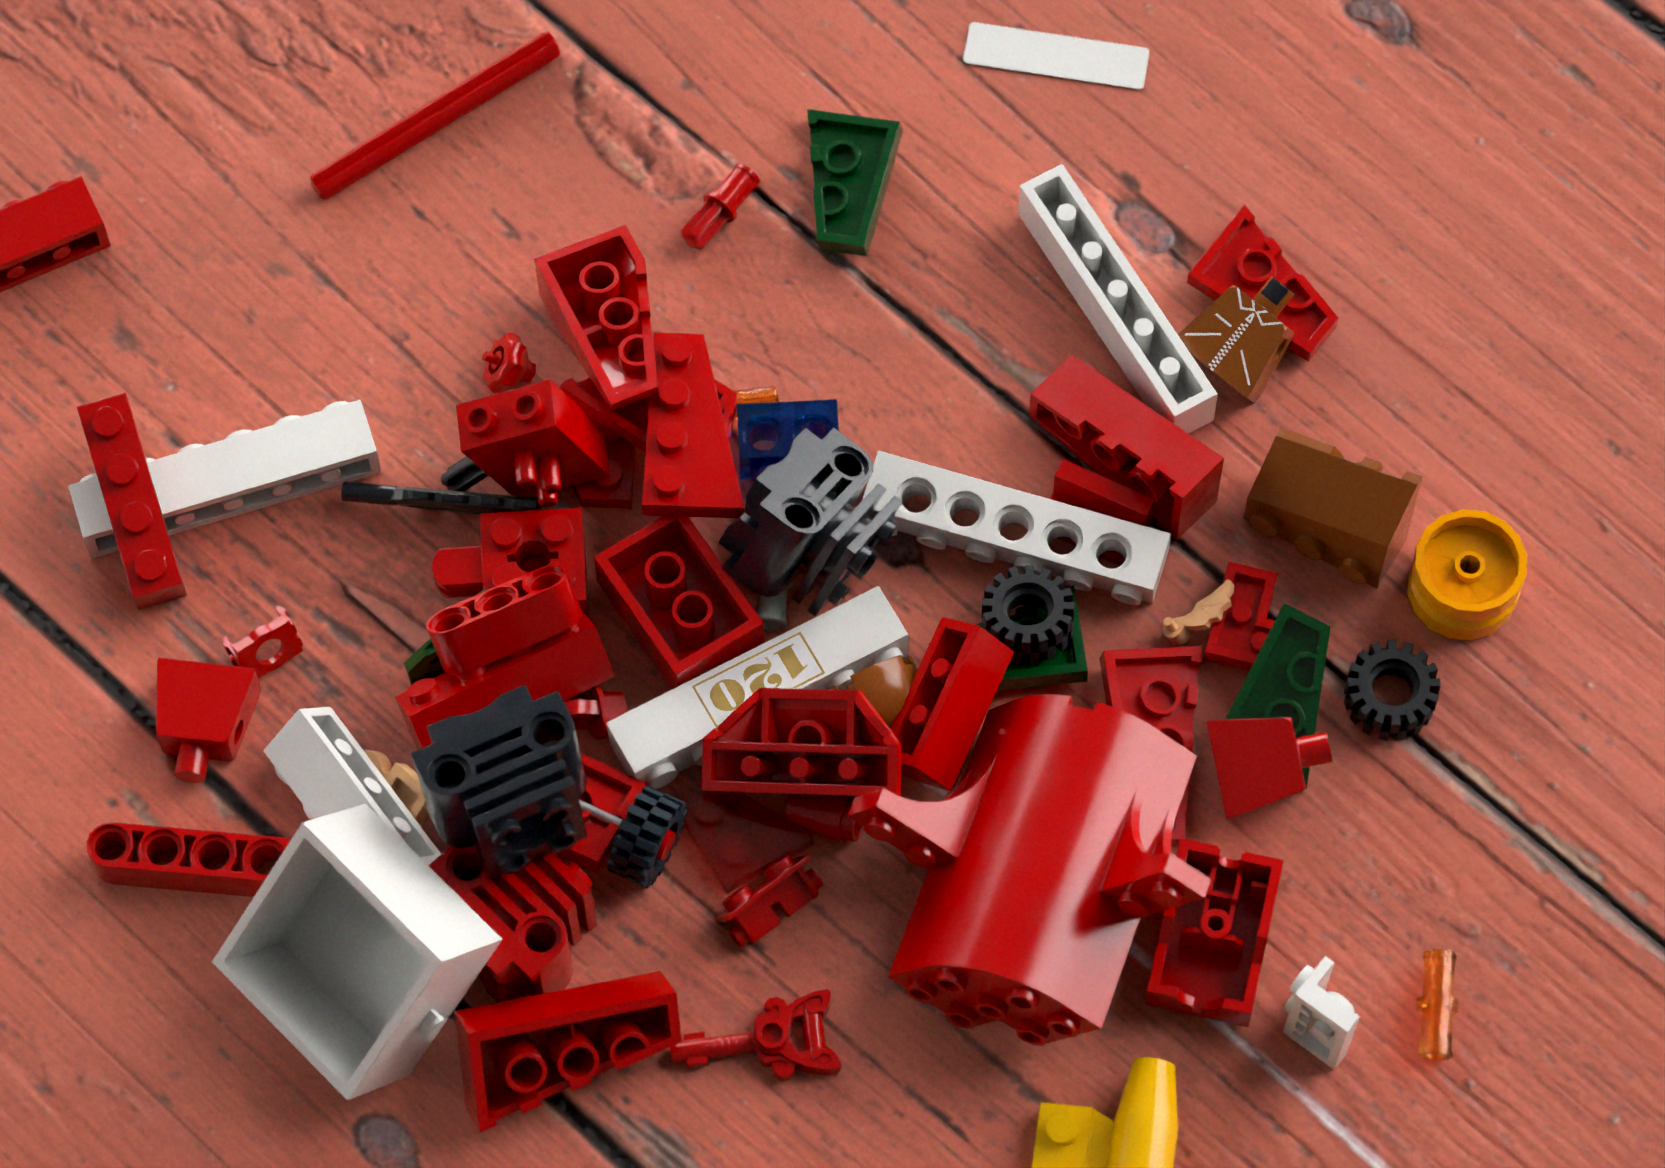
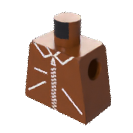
(1242, 336)

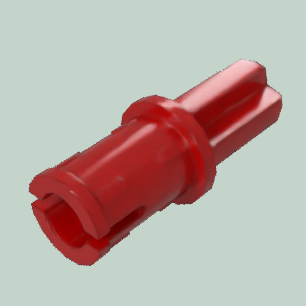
(720, 206)

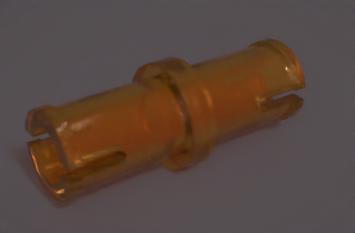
(1437, 1005)

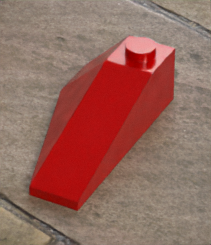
(603, 312)

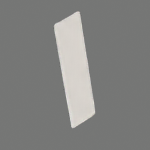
(1056, 55)

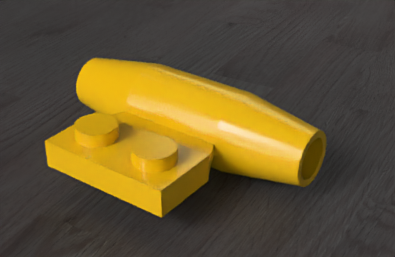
(1137, 1138)

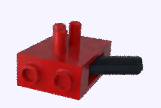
(528, 443)

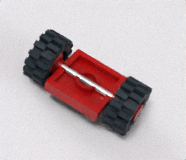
(630, 817)

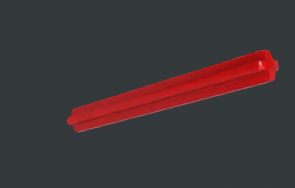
(435, 115)

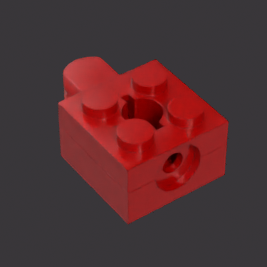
(506, 543)

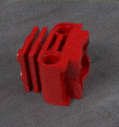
(530, 911)

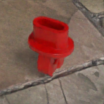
(597, 711)

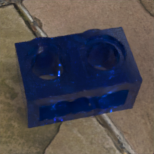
(780, 425)

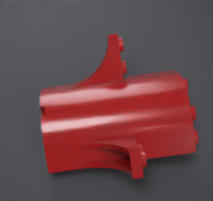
(1039, 866)

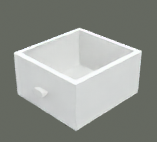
(356, 950)

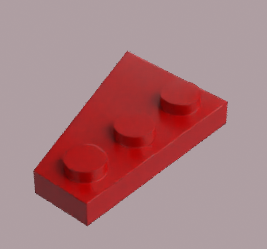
(1247, 260)

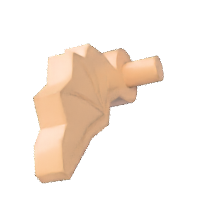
(1203, 615)

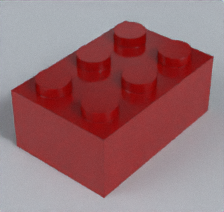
(678, 599)

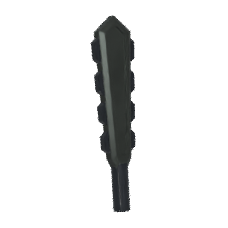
(439, 499)

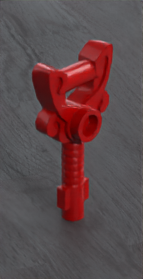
(771, 1039)

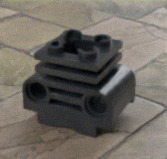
(807, 519)
(505, 780)

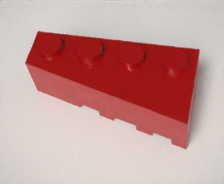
(1129, 443)
(559, 1040)

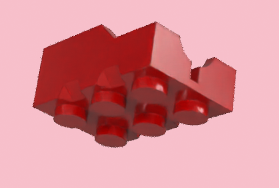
(1216, 945)

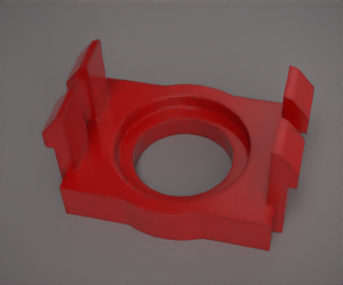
(244, 651)

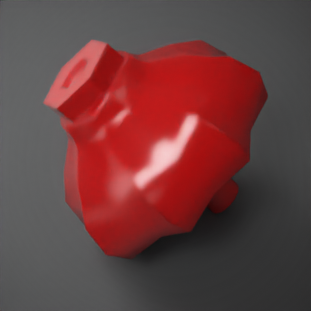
(507, 364)

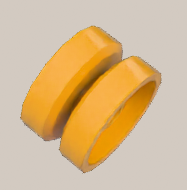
(1467, 574)

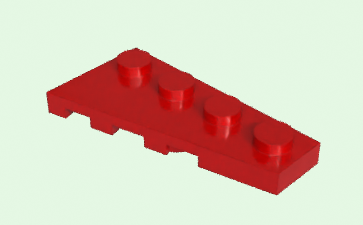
(687, 443)
(1160, 690)

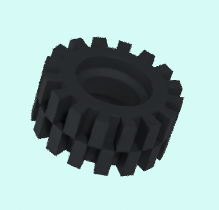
(1029, 590)
(1392, 662)

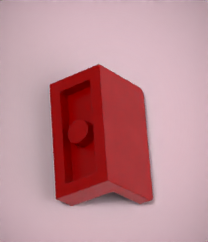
(1101, 495)

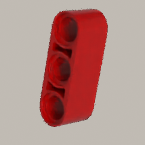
(504, 619)

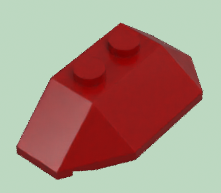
(802, 745)

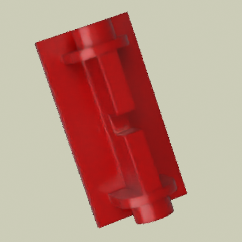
(784, 884)

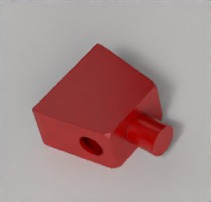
(203, 712)
(1262, 760)

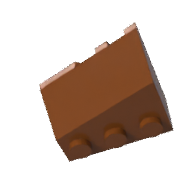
(1332, 506)

